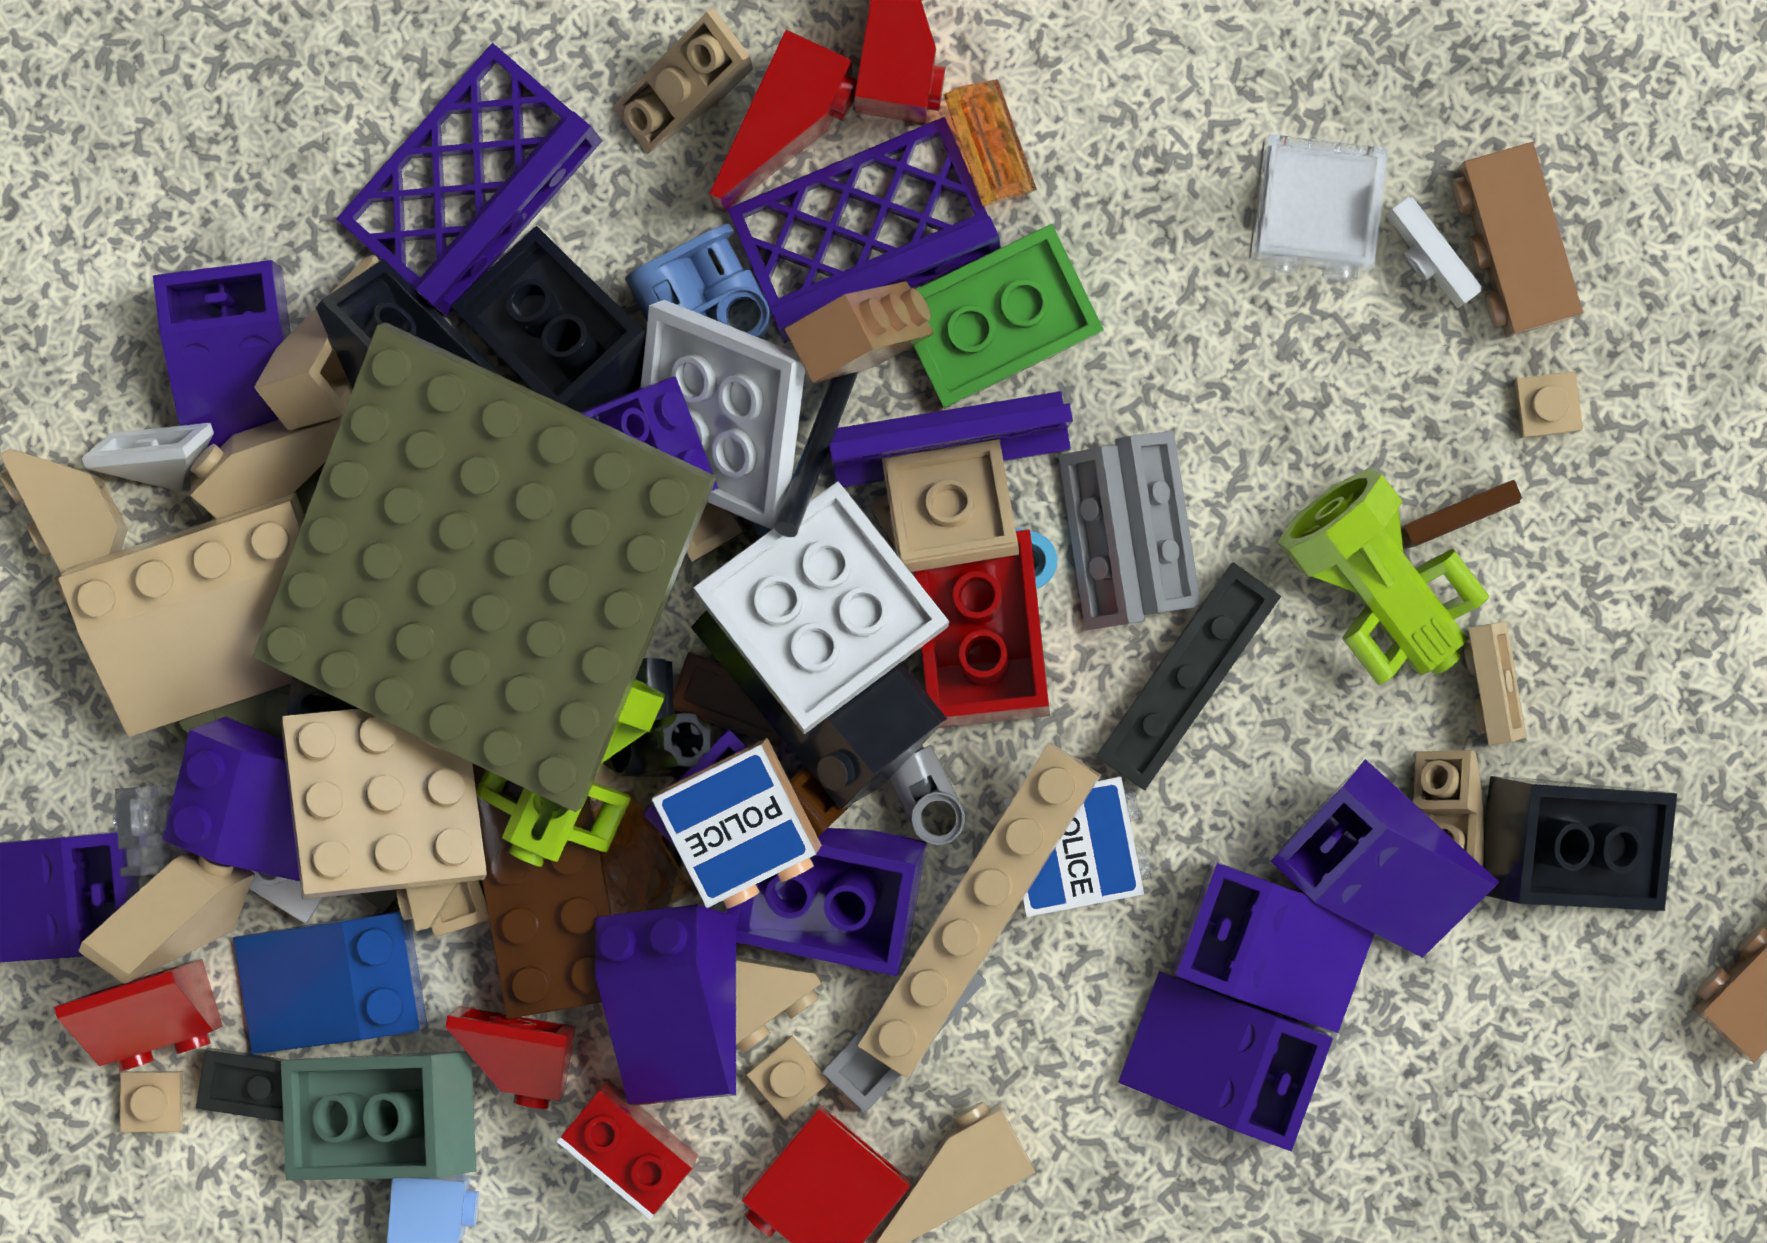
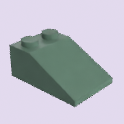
(378, 1116)

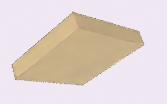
(950, 506)

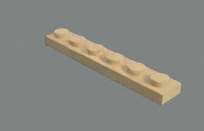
(979, 910)

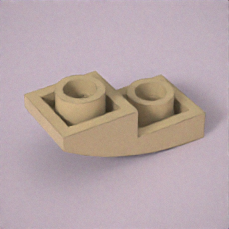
(1451, 795)

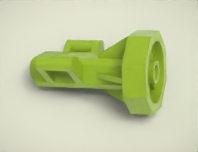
(1356, 543)
(542, 826)

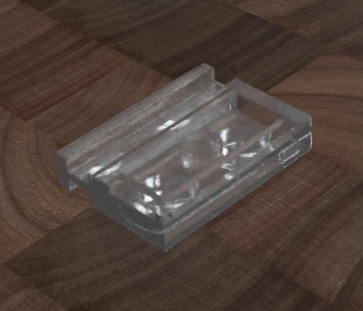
(140, 825)

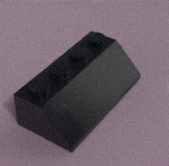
(856, 744)

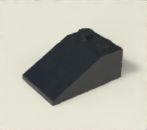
(379, 298)
(554, 326)
(1578, 843)

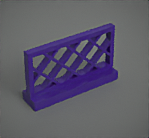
(505, 213)
(915, 262)
(1023, 425)

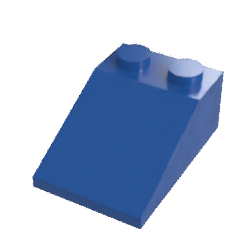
(330, 982)

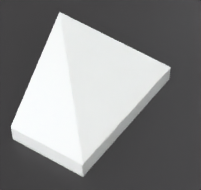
(151, 455)

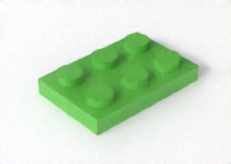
(1003, 316)

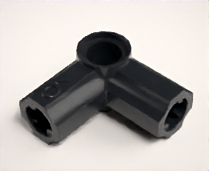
(673, 741)

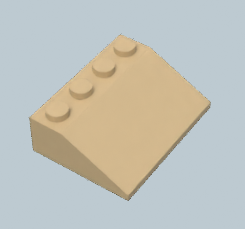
(184, 613)

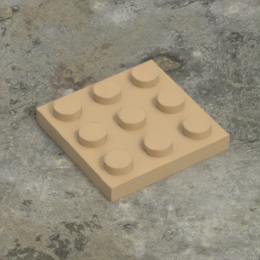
(377, 806)

